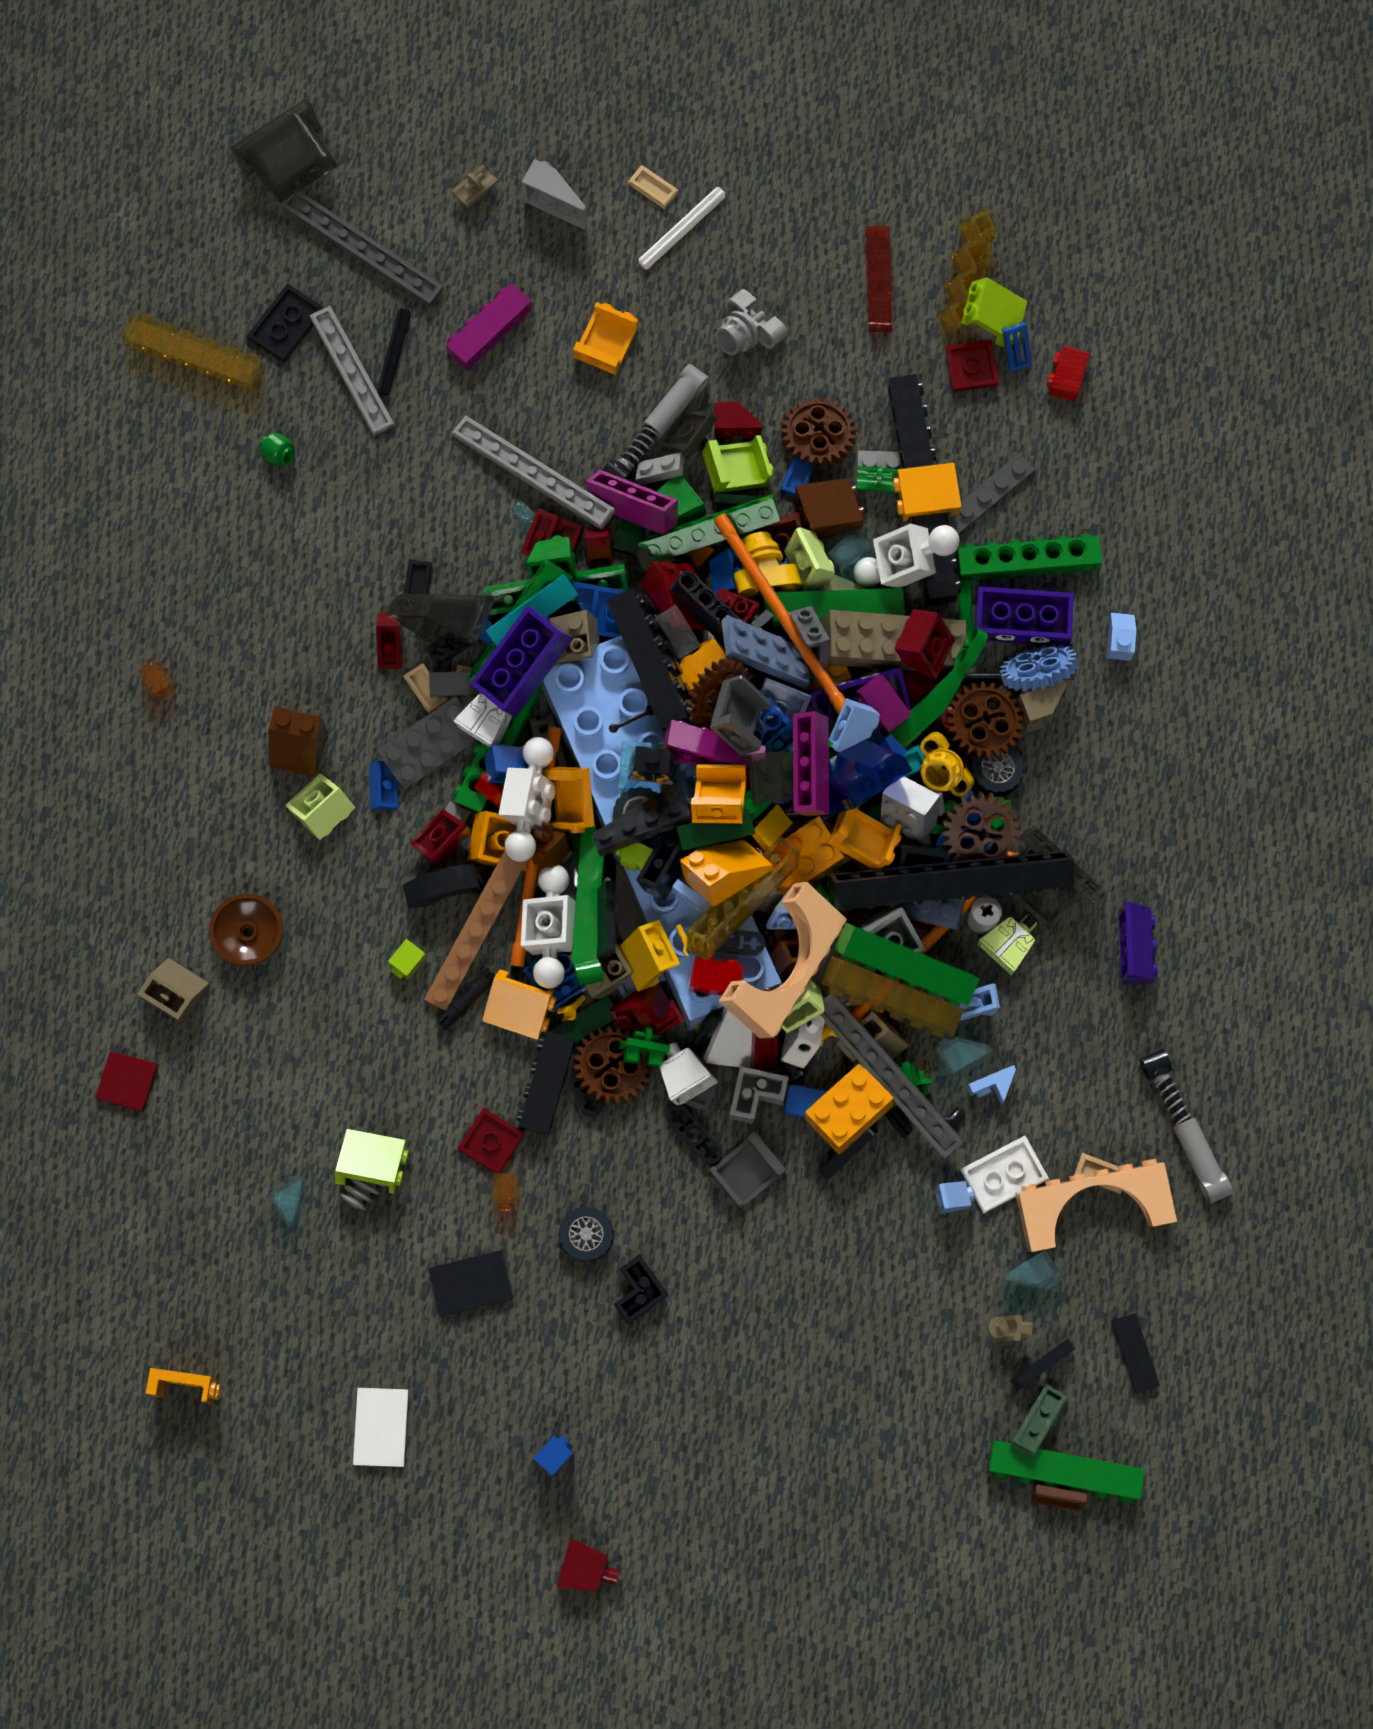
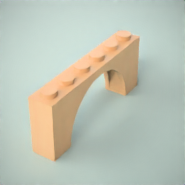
(817, 928)
(1042, 1205)

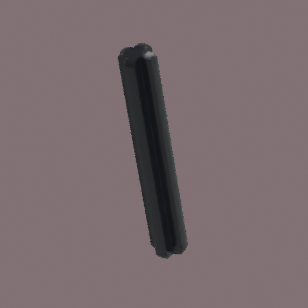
(393, 352)

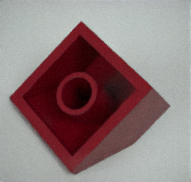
(925, 643)

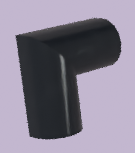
(646, 1290)

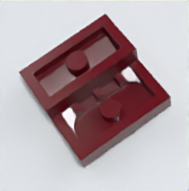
(548, 525)

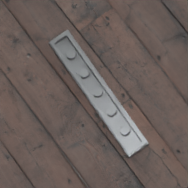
(352, 370)

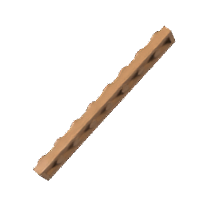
(474, 931)

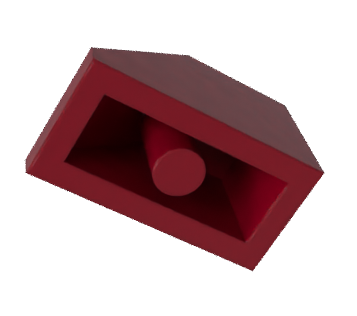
(389, 642)

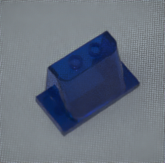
(862, 773)

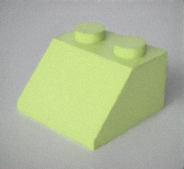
(809, 556)
(320, 806)

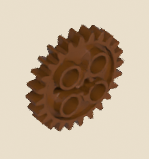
(818, 432)
(708, 689)
(977, 701)
(988, 810)
(598, 1048)

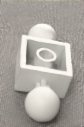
(905, 555)
(527, 799)
(549, 926)

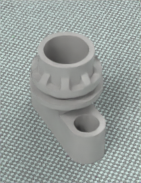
(745, 328)

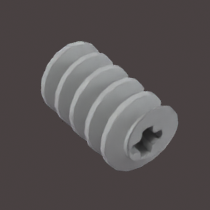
(986, 906)
(359, 1193)

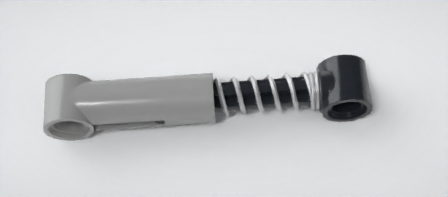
(688, 385)
(1211, 1179)

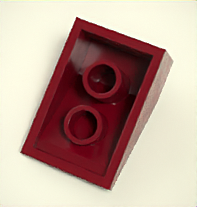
(657, 585)

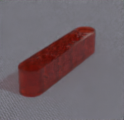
(879, 279)

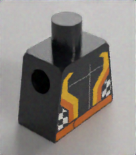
(652, 765)

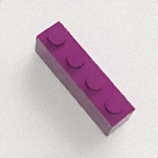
(488, 326)
(635, 502)
(702, 746)
(810, 764)

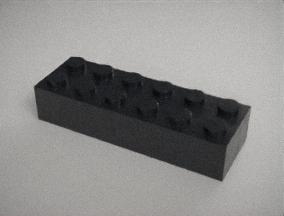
(651, 656)

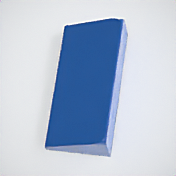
(382, 787)
(801, 1099)

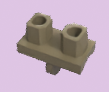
(474, 186)
(1009, 1328)

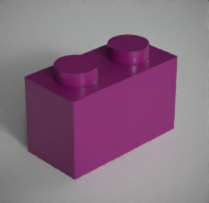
(885, 701)

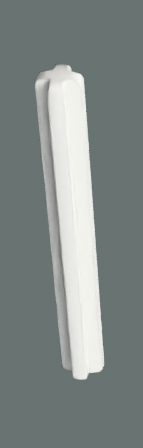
(681, 228)

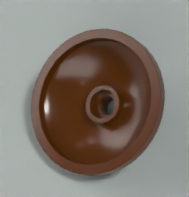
(244, 913)

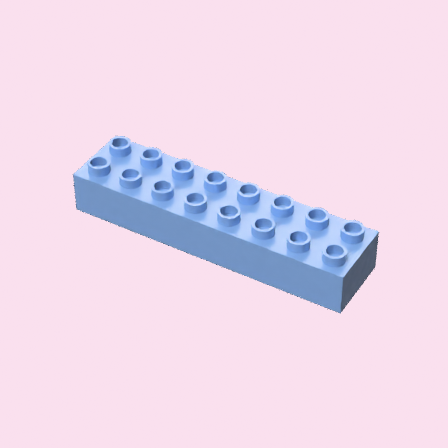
(585, 701)

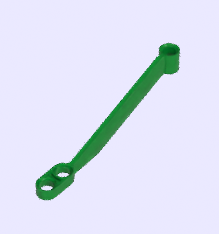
(939, 698)
(585, 934)

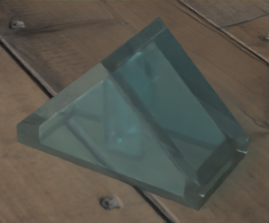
(288, 1200)

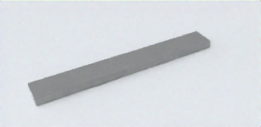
(533, 472)

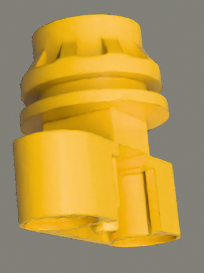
(767, 556)
(943, 768)

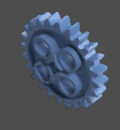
(1039, 667)

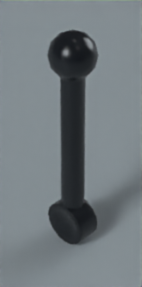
(613, 728)

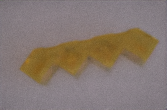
(971, 264)

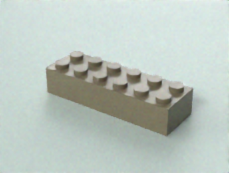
(870, 639)

